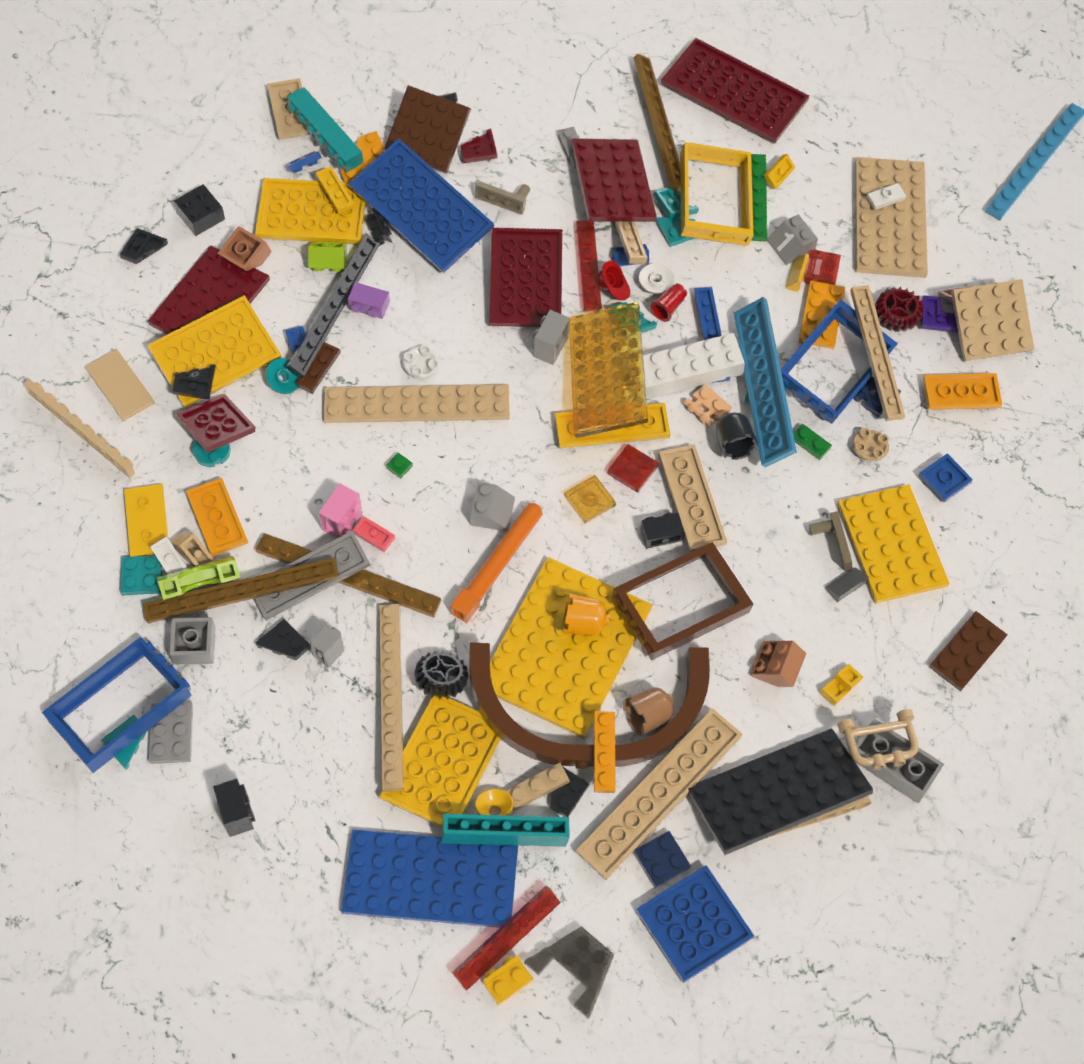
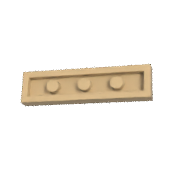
(631, 242)

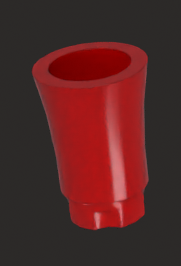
(667, 303)

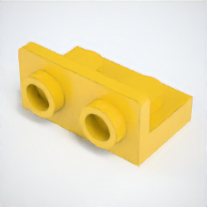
(507, 979)

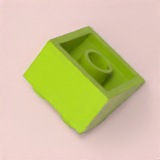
(327, 256)

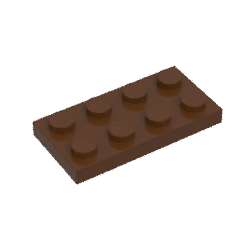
(968, 651)

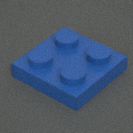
(945, 477)

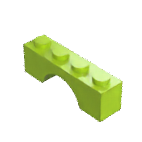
(208, 573)

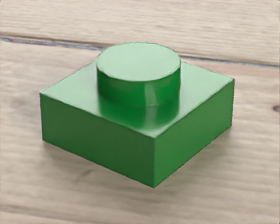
(399, 465)

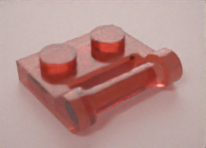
(828, 268)

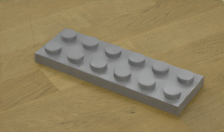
(349, 560)

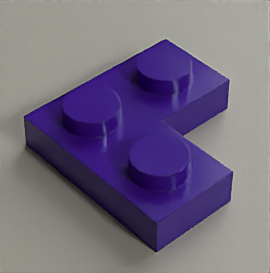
(935, 319)

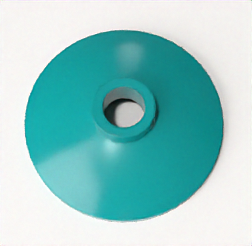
(279, 368)

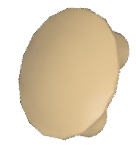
(870, 444)

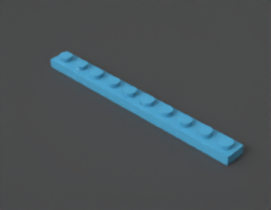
(1035, 162)

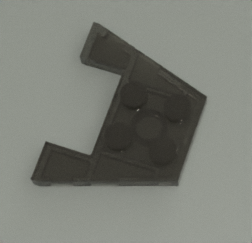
(583, 958)

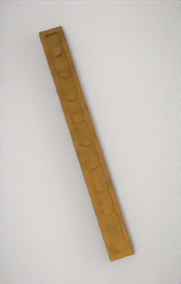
(659, 120)
(362, 580)
(241, 590)

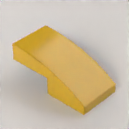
(841, 684)

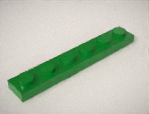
(759, 197)

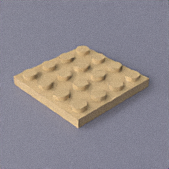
(992, 320)

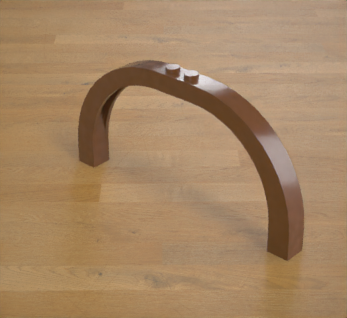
(583, 754)

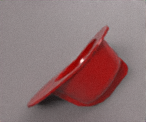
(613, 281)

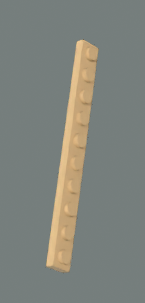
(391, 698)

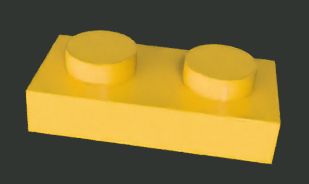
(779, 171)

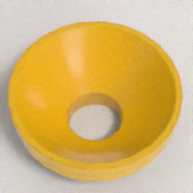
(494, 799)

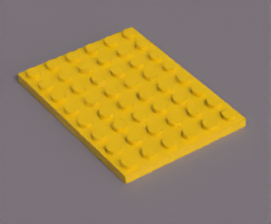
(558, 672)

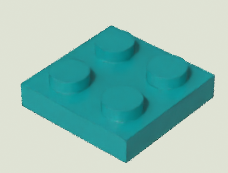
(140, 575)

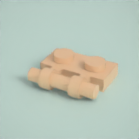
(711, 402)

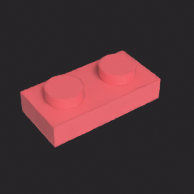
(373, 534)

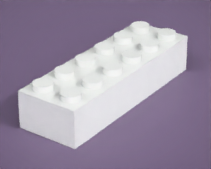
(692, 365)

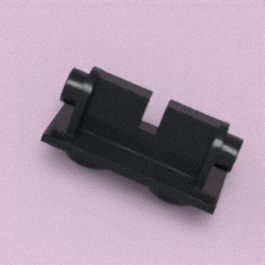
(382, 232)

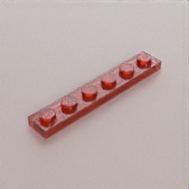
(588, 266)
(506, 937)

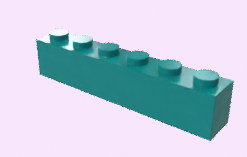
(325, 130)
(505, 830)

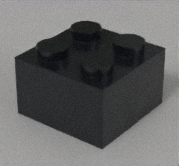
(199, 210)
(234, 807)

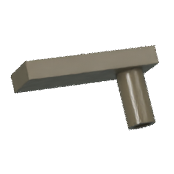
(503, 198)
(835, 525)

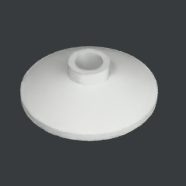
(659, 273)

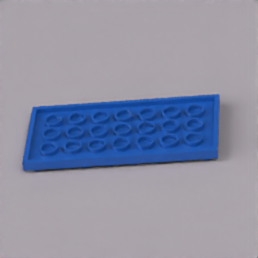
(421, 205)
(429, 880)

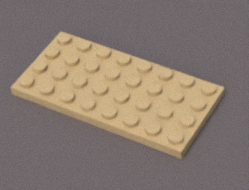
(894, 236)

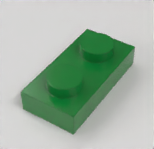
(811, 442)

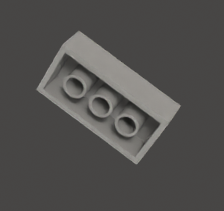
(911, 778)

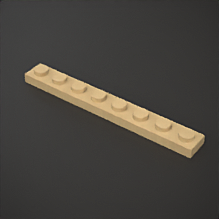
(877, 353)
(75, 424)

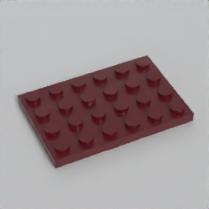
(613, 180)
(525, 276)
(205, 289)

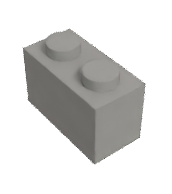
(327, 645)

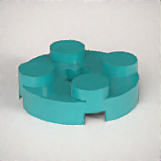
(211, 458)

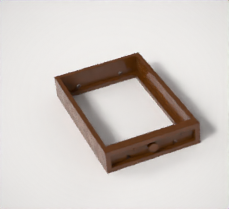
(640, 630)

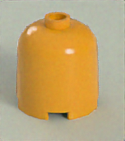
(584, 616)

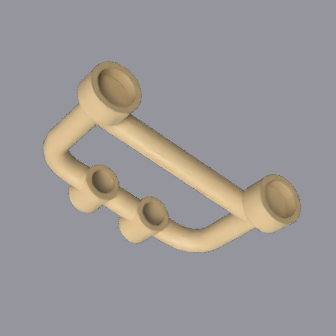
(878, 760)

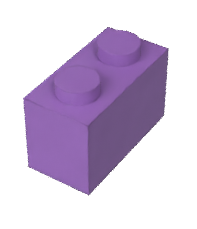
(368, 300)

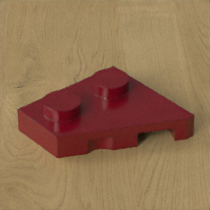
(479, 148)

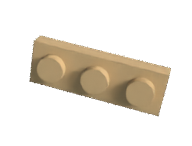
(538, 786)

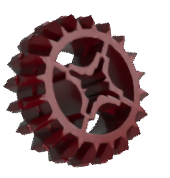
(898, 314)

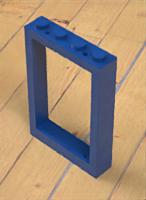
(847, 317)
(96, 682)

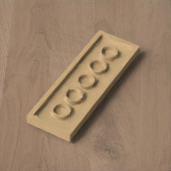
(692, 497)

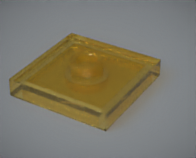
(590, 499)

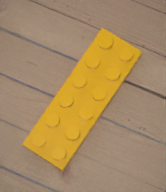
(655, 429)

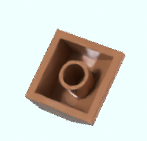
(245, 250)

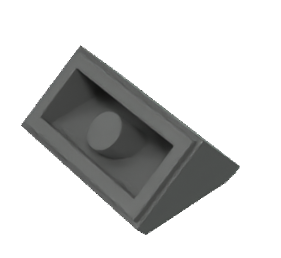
(847, 584)

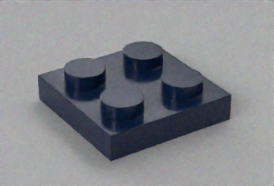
(662, 859)

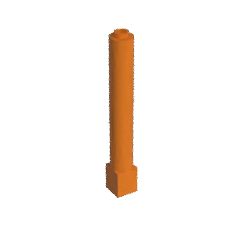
(469, 599)

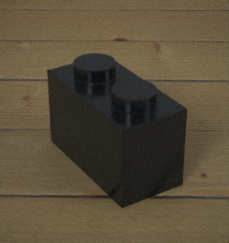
(662, 530)

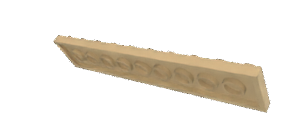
(416, 403)
(658, 794)

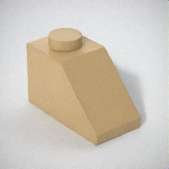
(192, 549)

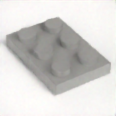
(172, 736)

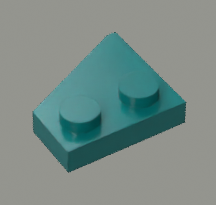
(125, 755)

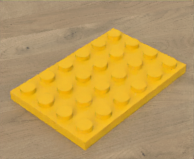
(304, 213)
(226, 337)
(893, 543)
(444, 761)

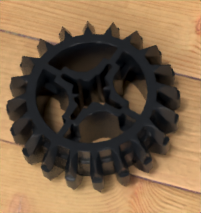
(441, 674)

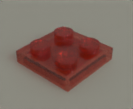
(632, 468)

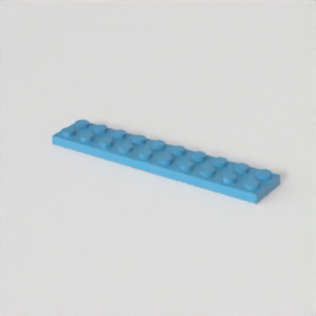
(764, 383)

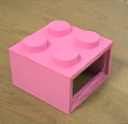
(341, 511)

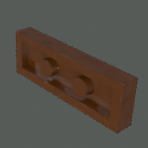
(318, 369)

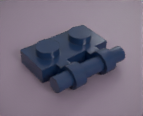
(872, 401)

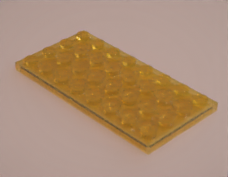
(607, 370)

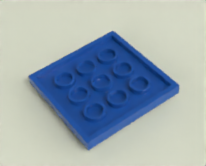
(694, 923)

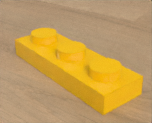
(335, 190)

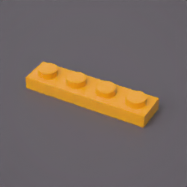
(604, 752)

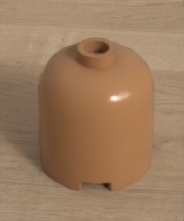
(648, 709)

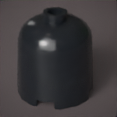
(735, 436)

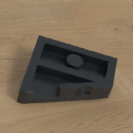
(195, 383)

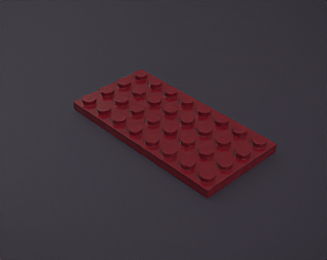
(735, 90)

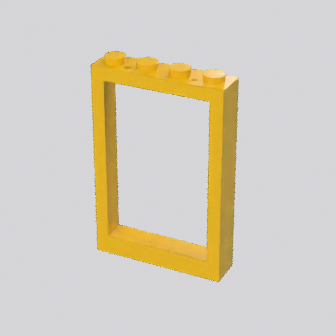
(710, 231)

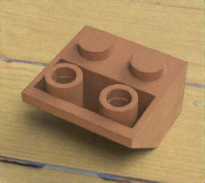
(778, 663)

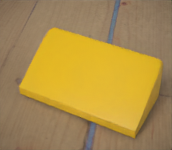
(797, 273)

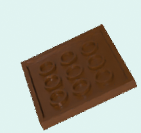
(429, 126)

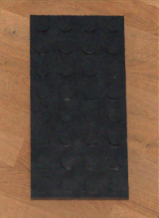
(779, 791)

